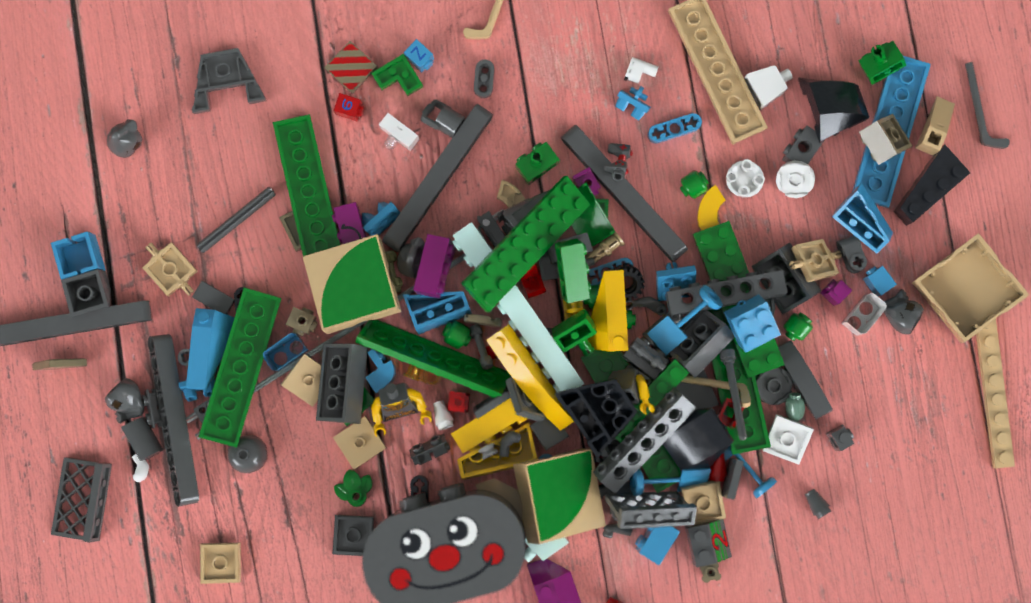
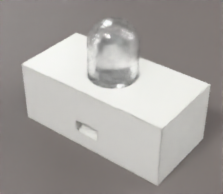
(397, 133)

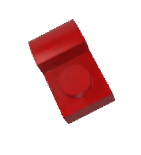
(532, 282)

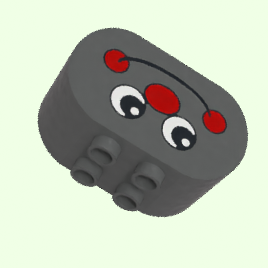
(445, 548)

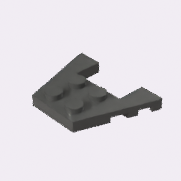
(224, 71)

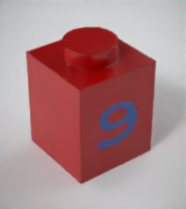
(349, 107)

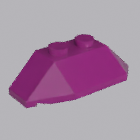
(552, 582)

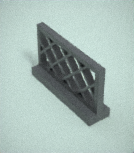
(95, 505)
(646, 516)

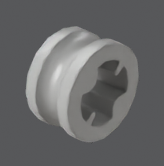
(181, 358)
(488, 451)

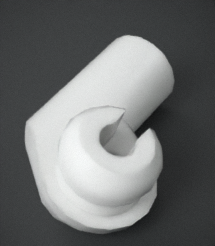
(141, 469)

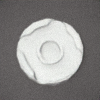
(795, 179)

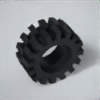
(637, 278)

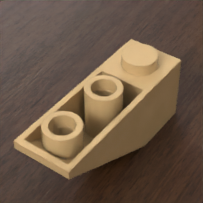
(936, 127)

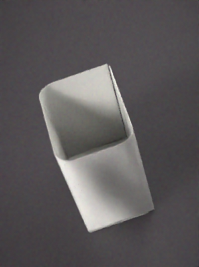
(867, 321)

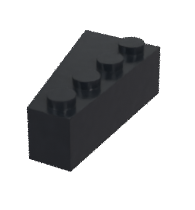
(934, 182)

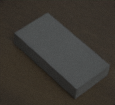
(213, 298)

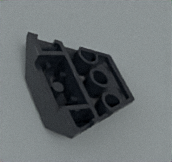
(834, 105)
(598, 411)
(698, 440)

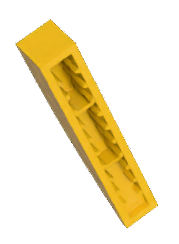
(528, 375)

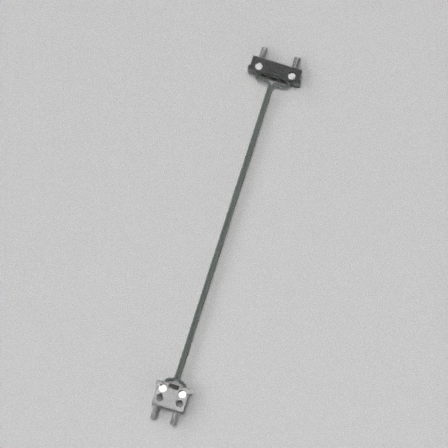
(491, 229)

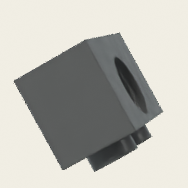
(809, 139)

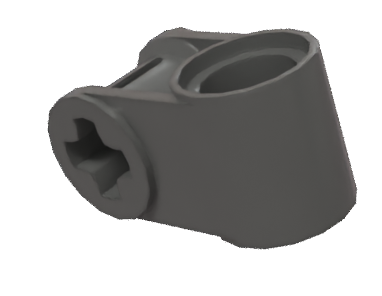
(852, 251)

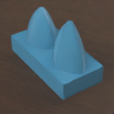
(377, 224)

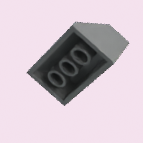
(341, 383)

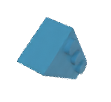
(864, 219)
(433, 312)

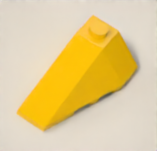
(610, 314)

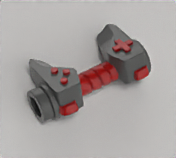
(618, 168)

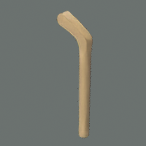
(487, 31)
(742, 388)

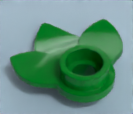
(353, 485)

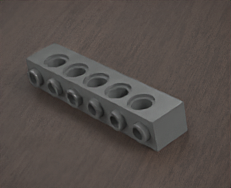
(774, 278)
(644, 440)

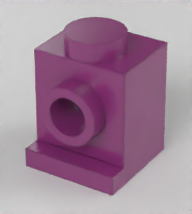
(585, 175)
(836, 292)

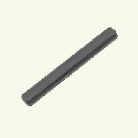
(236, 219)

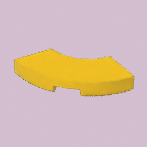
(709, 208)

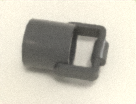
(447, 121)

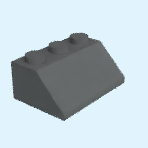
(796, 284)
(704, 341)

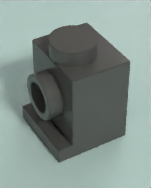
(840, 438)

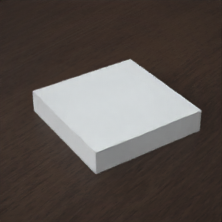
(788, 439)

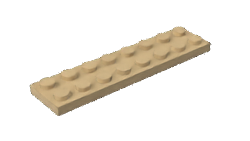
(717, 69)

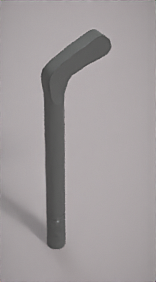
(985, 139)

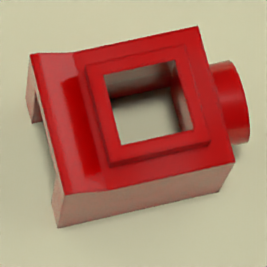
(458, 401)
(727, 421)

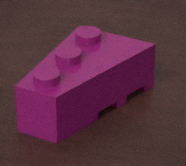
(434, 266)

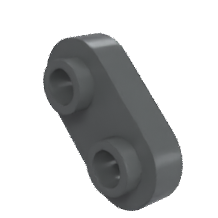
(484, 79)

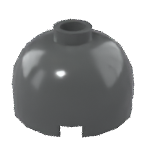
(248, 455)

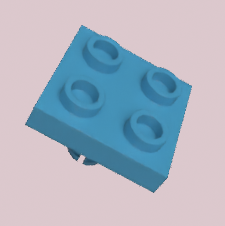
(674, 277)

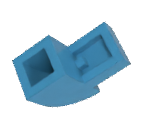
(384, 374)

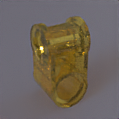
(420, 375)

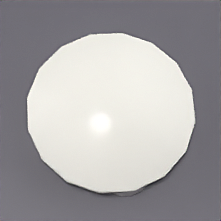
(745, 178)

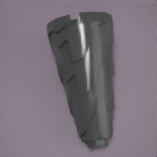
(516, 213)

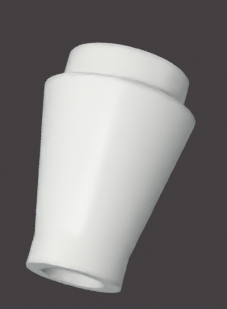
(442, 416)

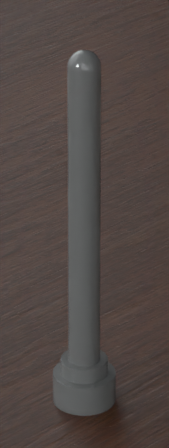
(728, 358)

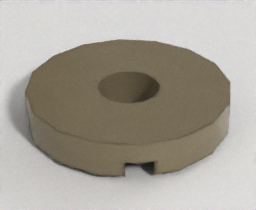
(482, 320)

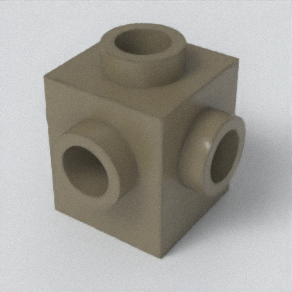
(297, 316)

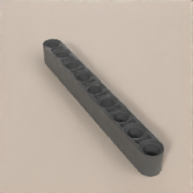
(437, 178)
(625, 194)
(66, 325)
(173, 420)

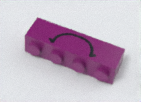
(349, 223)

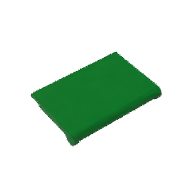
(592, 219)

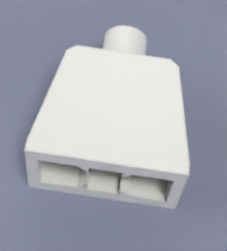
(767, 84)

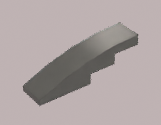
(804, 381)

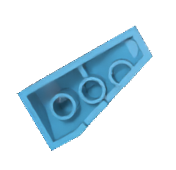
(207, 346)

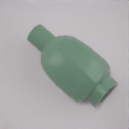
(795, 406)

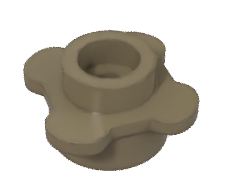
(713, 576)

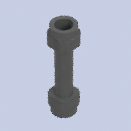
(486, 360)

